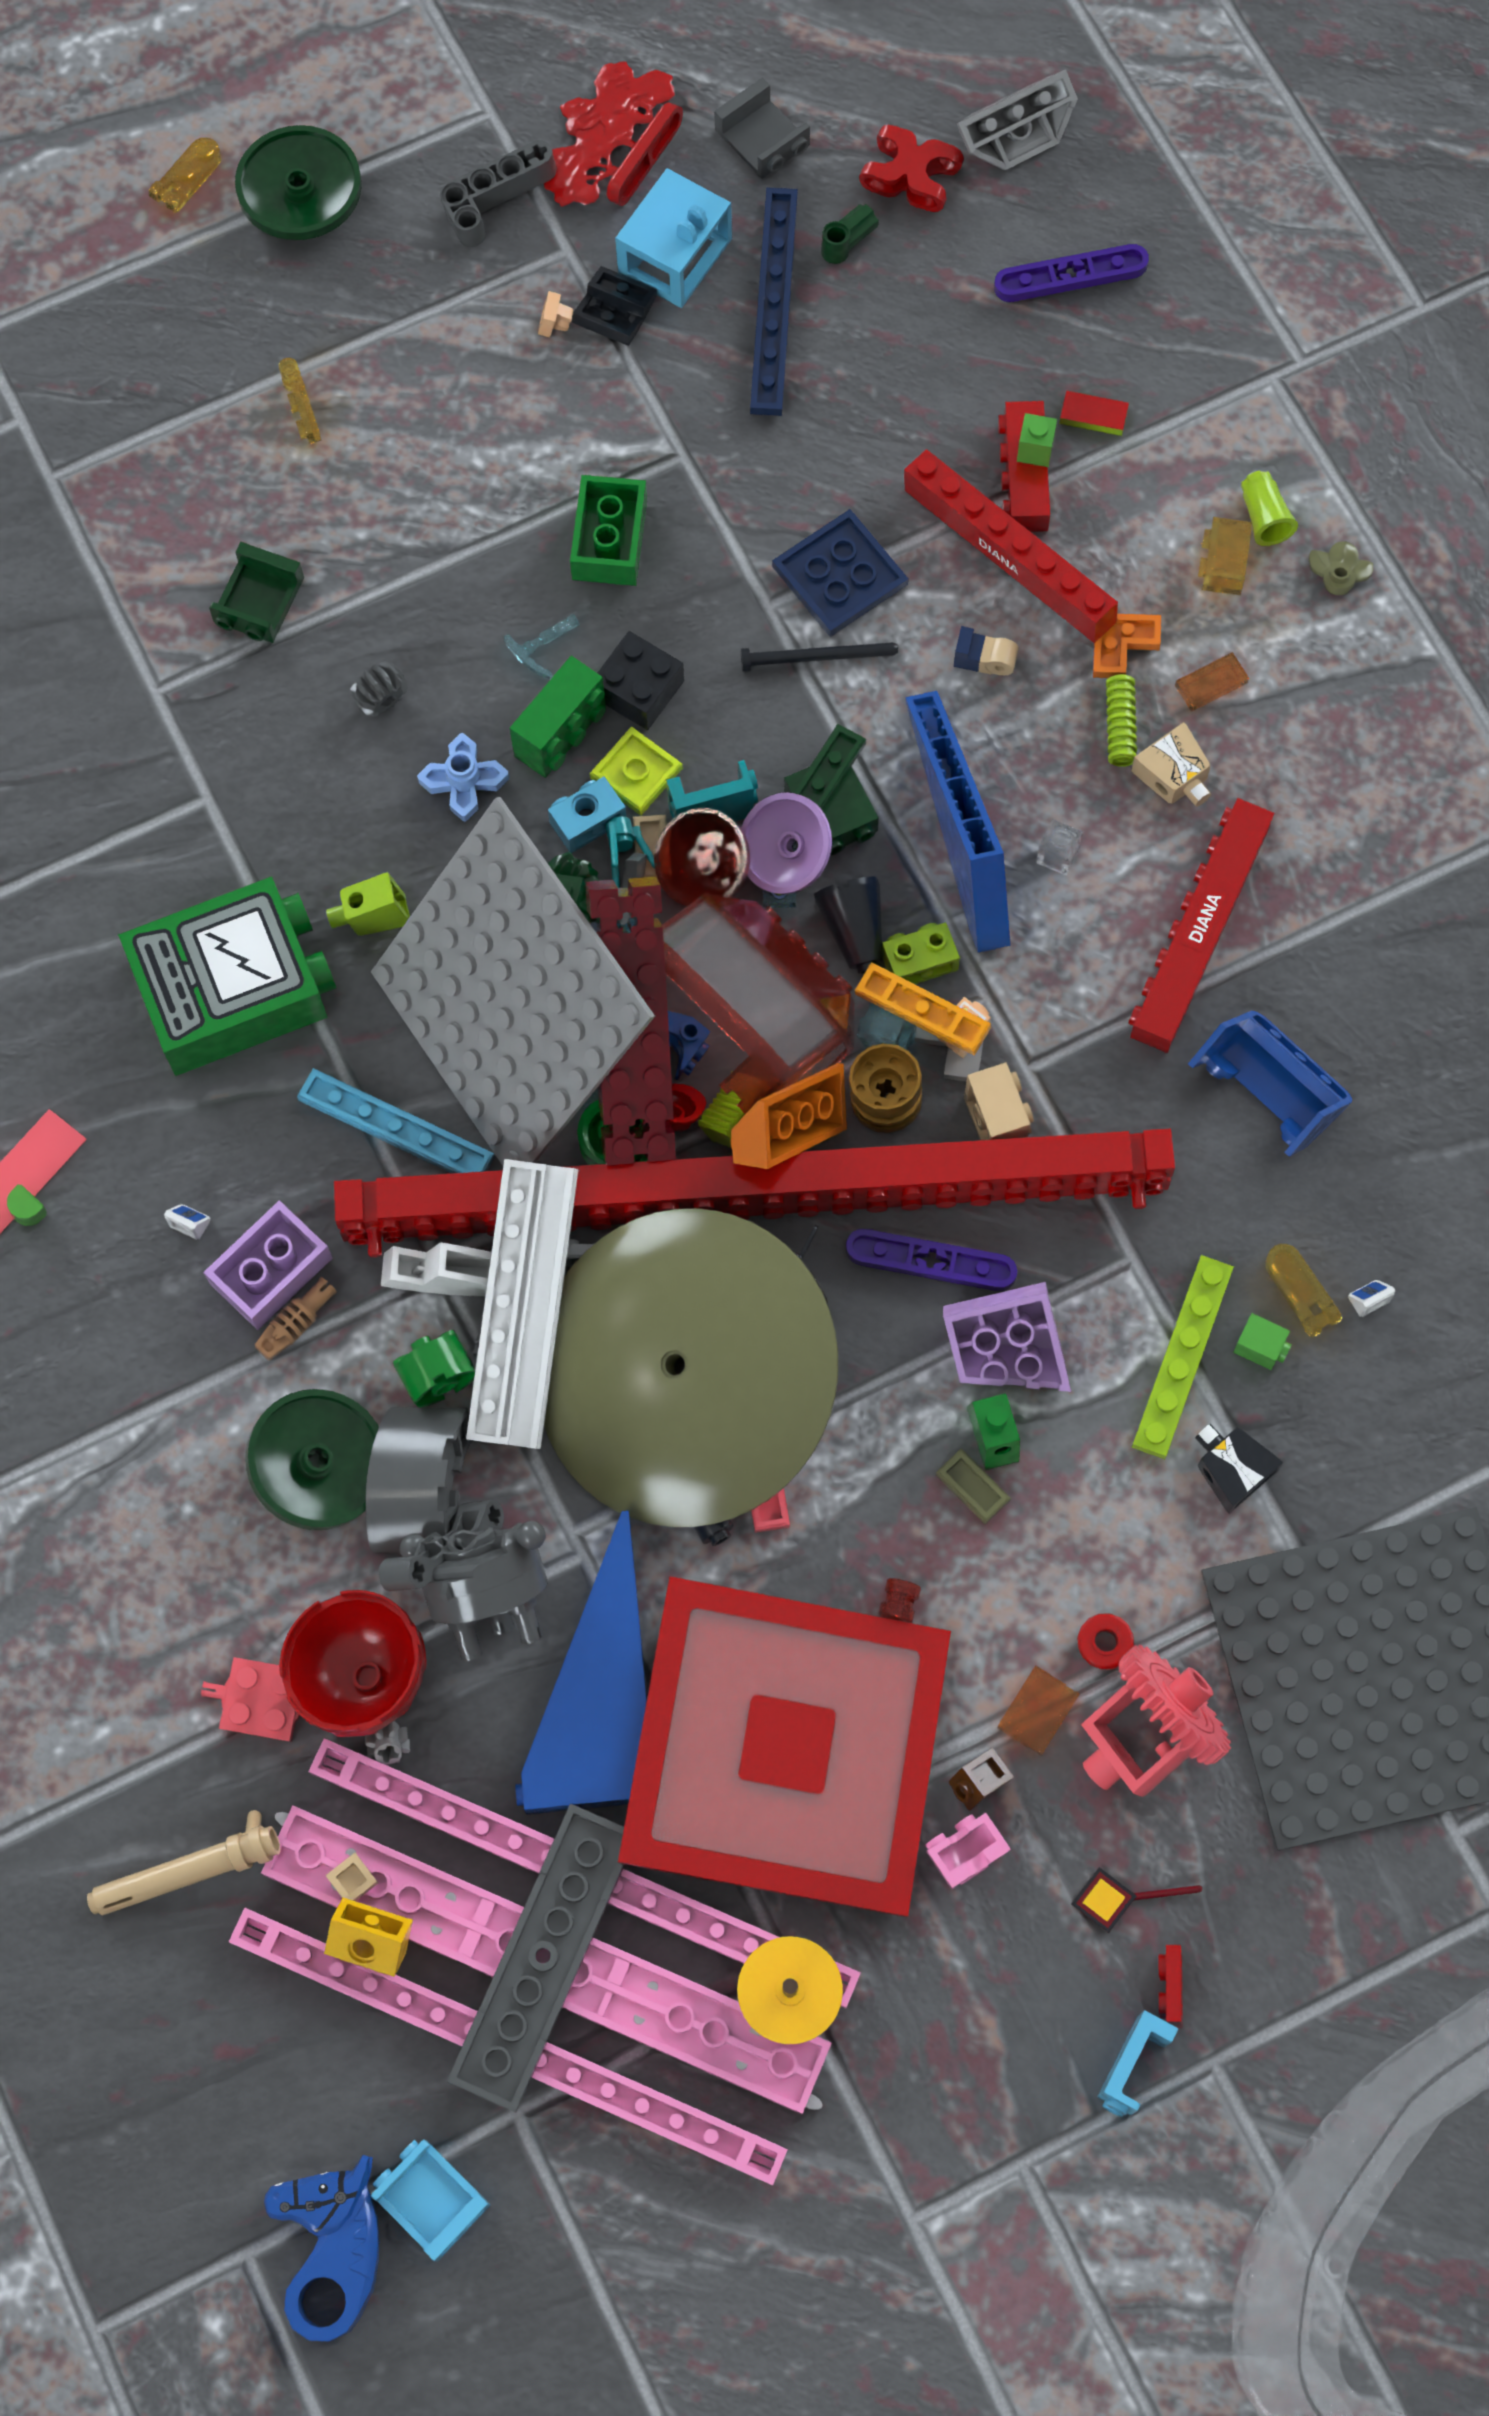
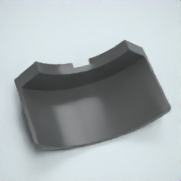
(414, 1474)

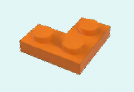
(1129, 633)

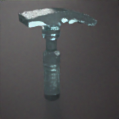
(545, 637)

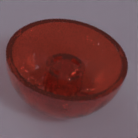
(687, 852)

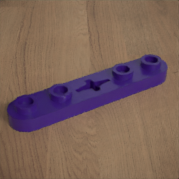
(1090, 268)
(896, 1254)

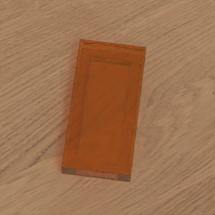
(1212, 681)

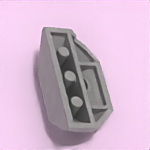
(1020, 122)

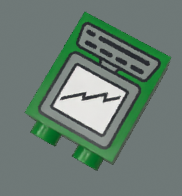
(227, 974)

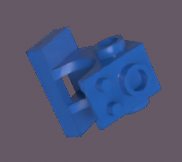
(692, 1039)

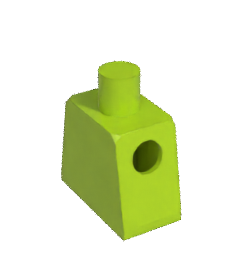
(371, 906)

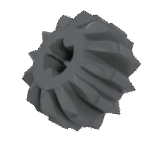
(379, 688)

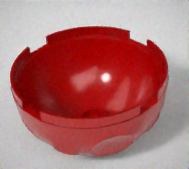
(352, 1663)

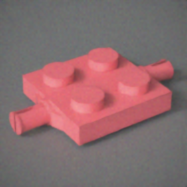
(254, 1701)

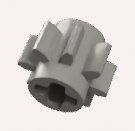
(388, 1744)

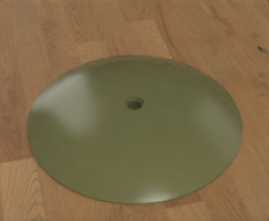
(752, 1379)

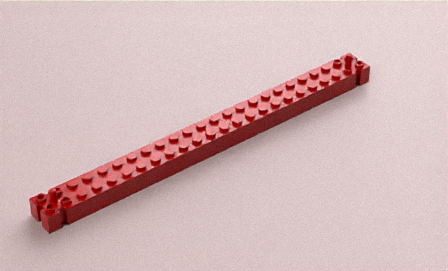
(802, 1184)

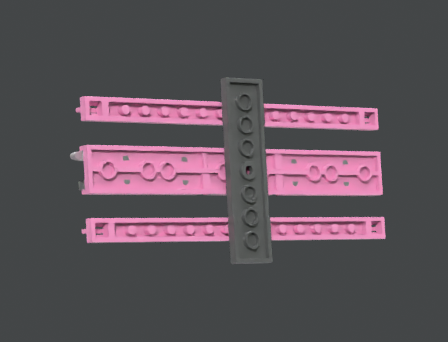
(540, 1961)

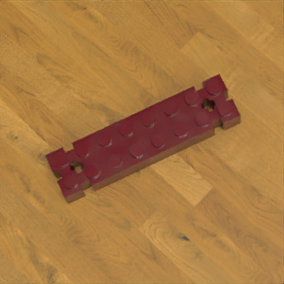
(642, 1078)

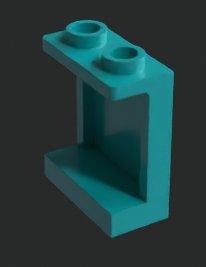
(730, 798)

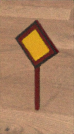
(1106, 1899)

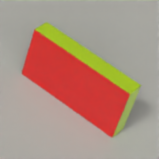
(1094, 413)

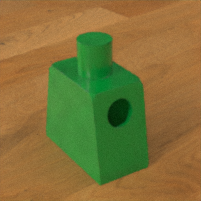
(995, 1429)

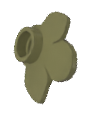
(1340, 567)

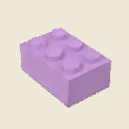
(268, 1265)

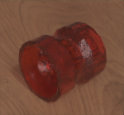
(899, 1600)

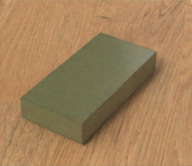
(973, 1486)

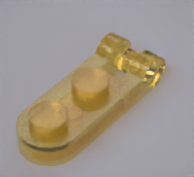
(187, 174)
(299, 400)
(1301, 1288)

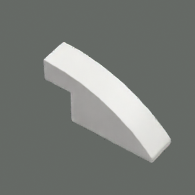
(441, 1270)

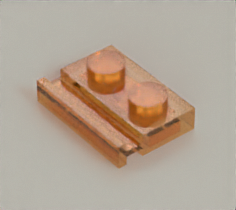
(1038, 1710)

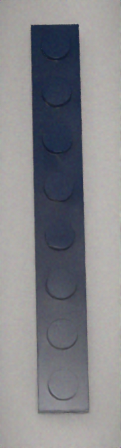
(774, 302)

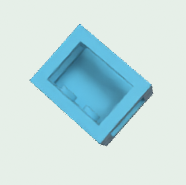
(669, 233)

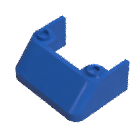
(1276, 1074)

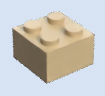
(996, 1104)

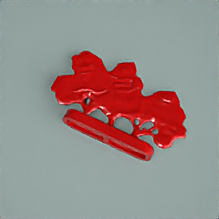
(608, 123)

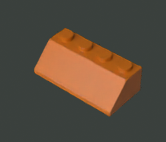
(791, 1120)

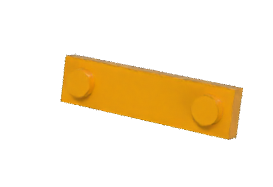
(923, 1008)

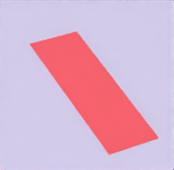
(36, 1159)

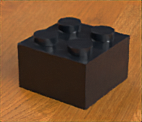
(640, 679)

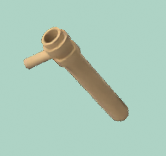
(236, 1853)

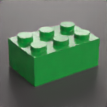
(608, 530)
(558, 717)

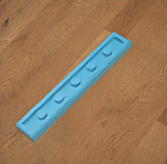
(393, 1125)

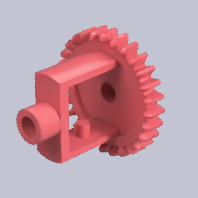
(1175, 1701)

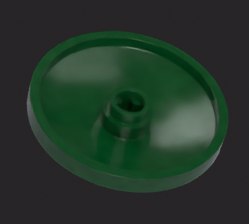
(298, 182)
(312, 1458)

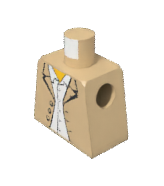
(1174, 767)

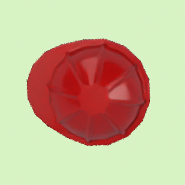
(687, 1106)

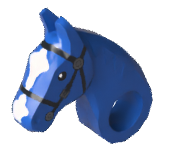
(347, 2250)

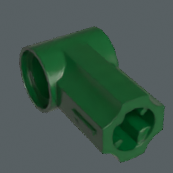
(847, 233)

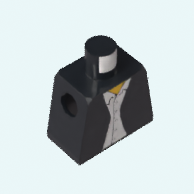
(1235, 1465)

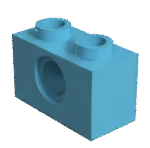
(580, 830)

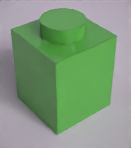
(1036, 440)
(1263, 1342)

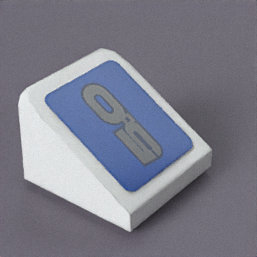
(187, 1221)
(1371, 1297)

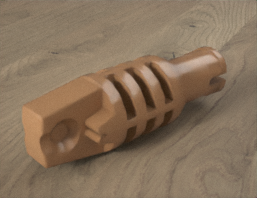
(293, 1320)

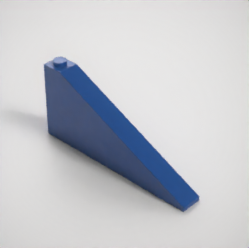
(964, 822)
(599, 1701)

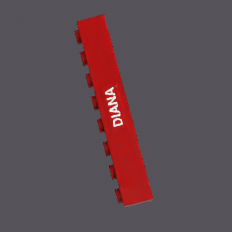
(1010, 546)
(1201, 926)

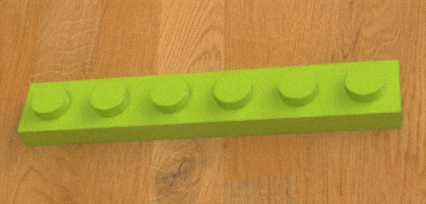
(1182, 1357)

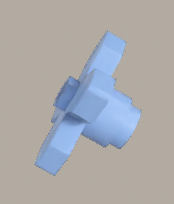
(463, 777)

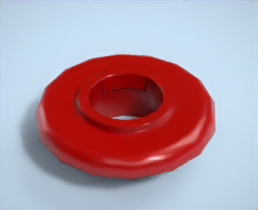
(1110, 1624)

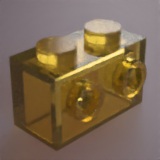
(1226, 555)

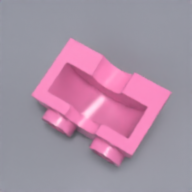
(968, 1850)

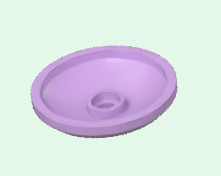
(773, 829)

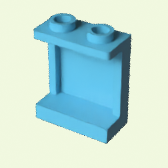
(1145, 2027)
(429, 2198)

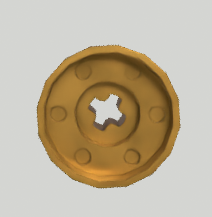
(880, 1071)

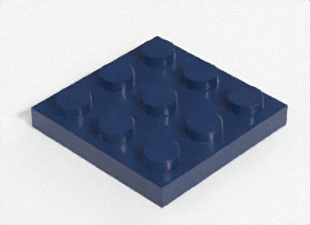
(840, 572)

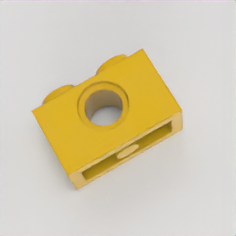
(368, 1937)

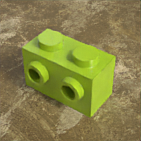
(921, 954)

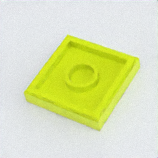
(637, 770)

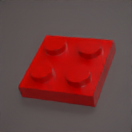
(1171, 1971)

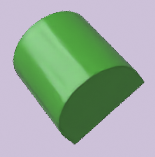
(25, 1207)

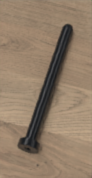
(816, 654)

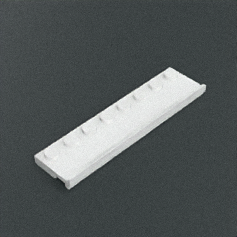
(522, 1304)

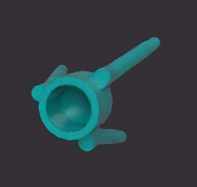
(620, 839)

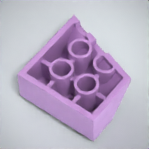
(1007, 1340)

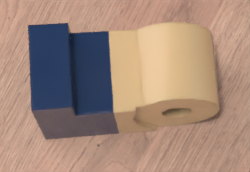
(985, 653)

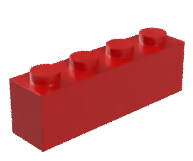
(1025, 483)

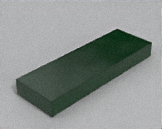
(831, 766)

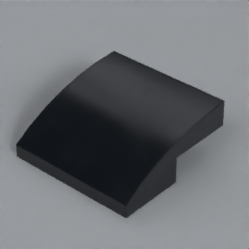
(614, 305)

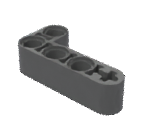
(532, 166)

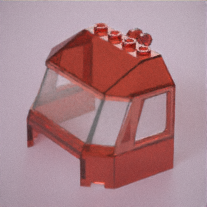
(760, 992)

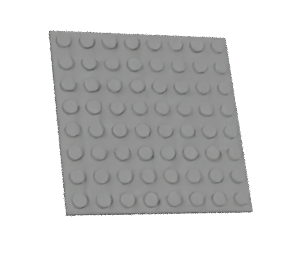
(511, 990)

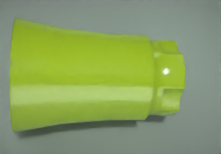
(1267, 509)

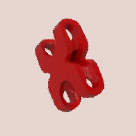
(911, 168)

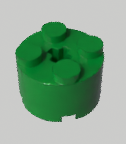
(435, 1368)

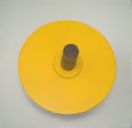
(790, 1990)

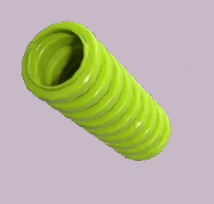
(1121, 720)

